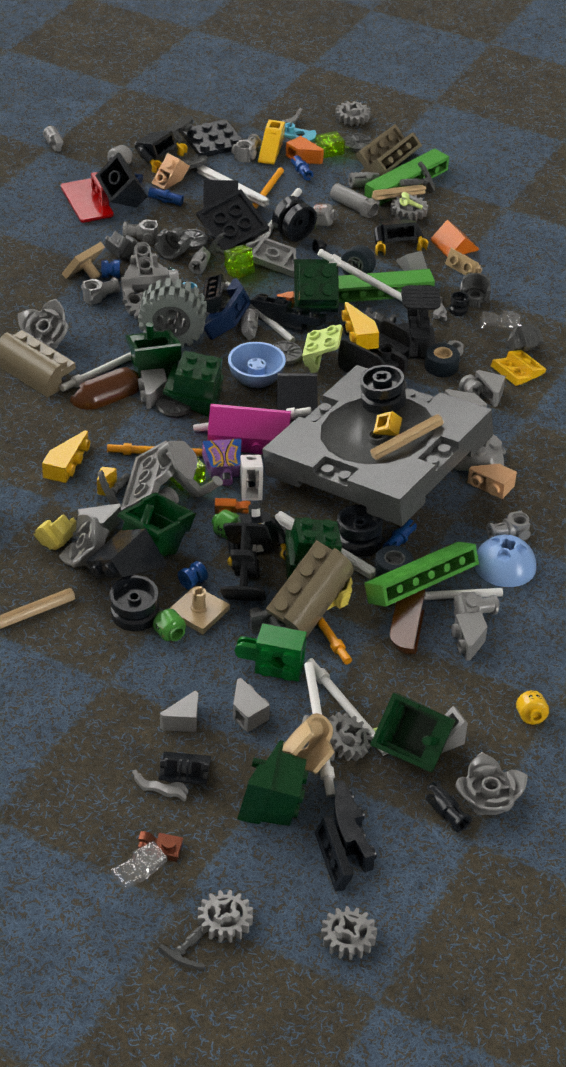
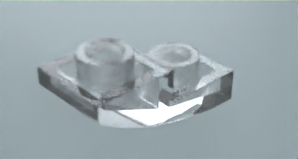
(506, 321)
(141, 866)

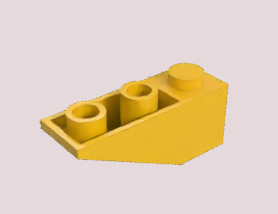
(272, 142)
(361, 327)
(63, 459)

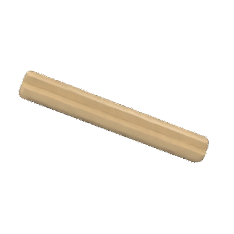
(393, 192)
(407, 437)
(36, 607)

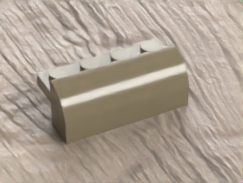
(387, 151)
(33, 362)
(311, 588)

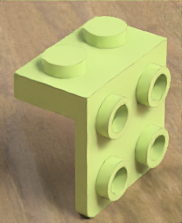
(320, 342)

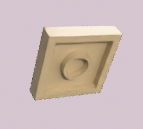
(85, 261)
(200, 609)

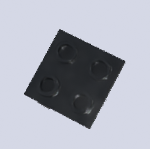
(184, 768)

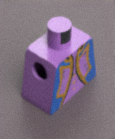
(222, 458)

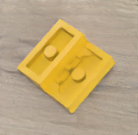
(518, 367)

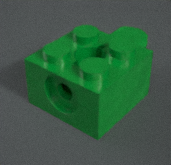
(276, 652)

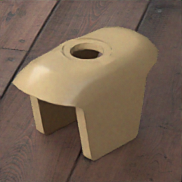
(316, 731)

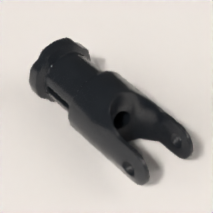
(448, 807)

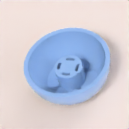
(256, 363)
(506, 561)

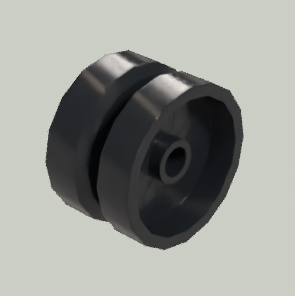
(294, 218)
(382, 389)
(359, 531)
(134, 603)

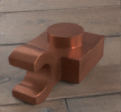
(169, 844)

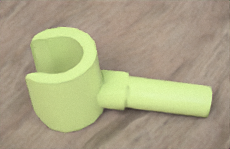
(407, 201)

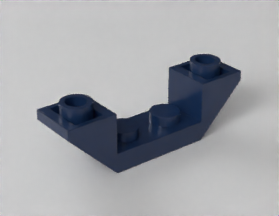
(223, 321)

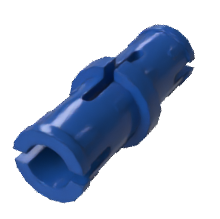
(302, 167)
(165, 196)
(400, 535)

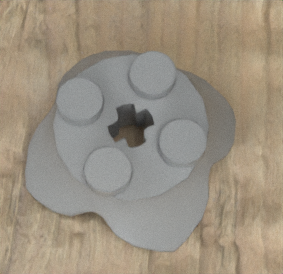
(49, 318)
(489, 453)
(90, 540)
(489, 788)

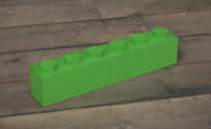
(434, 160)
(354, 289)
(421, 573)

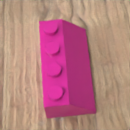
(252, 425)

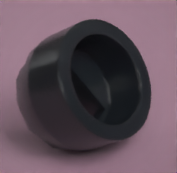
(318, 244)

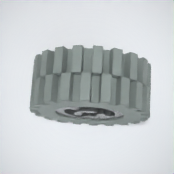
(171, 301)

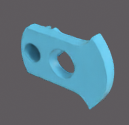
(309, 135)

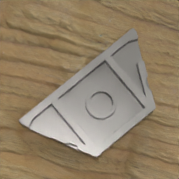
(273, 255)

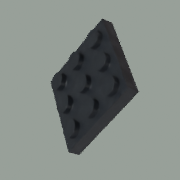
(212, 138)
(235, 218)

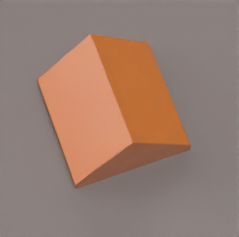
(451, 237)

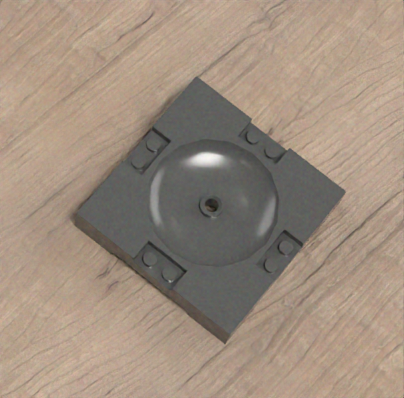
(336, 439)

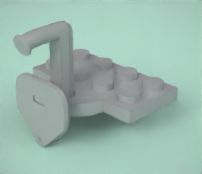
(158, 466)

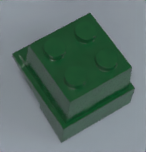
(316, 285)
(154, 350)
(196, 381)
(163, 520)
(303, 536)
(412, 732)
(274, 789)

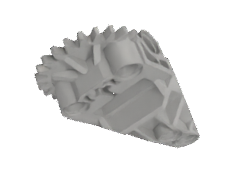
(140, 274)

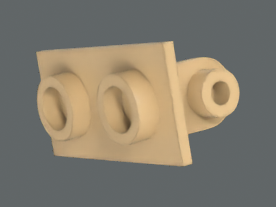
(462, 263)

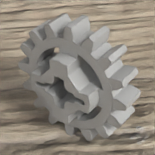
(352, 113)
(409, 211)
(349, 737)
(225, 915)
(347, 932)

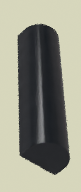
(213, 292)

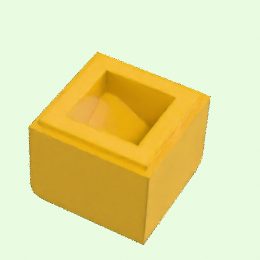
(388, 424)
(111, 477)

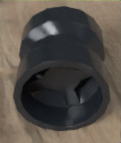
(459, 303)

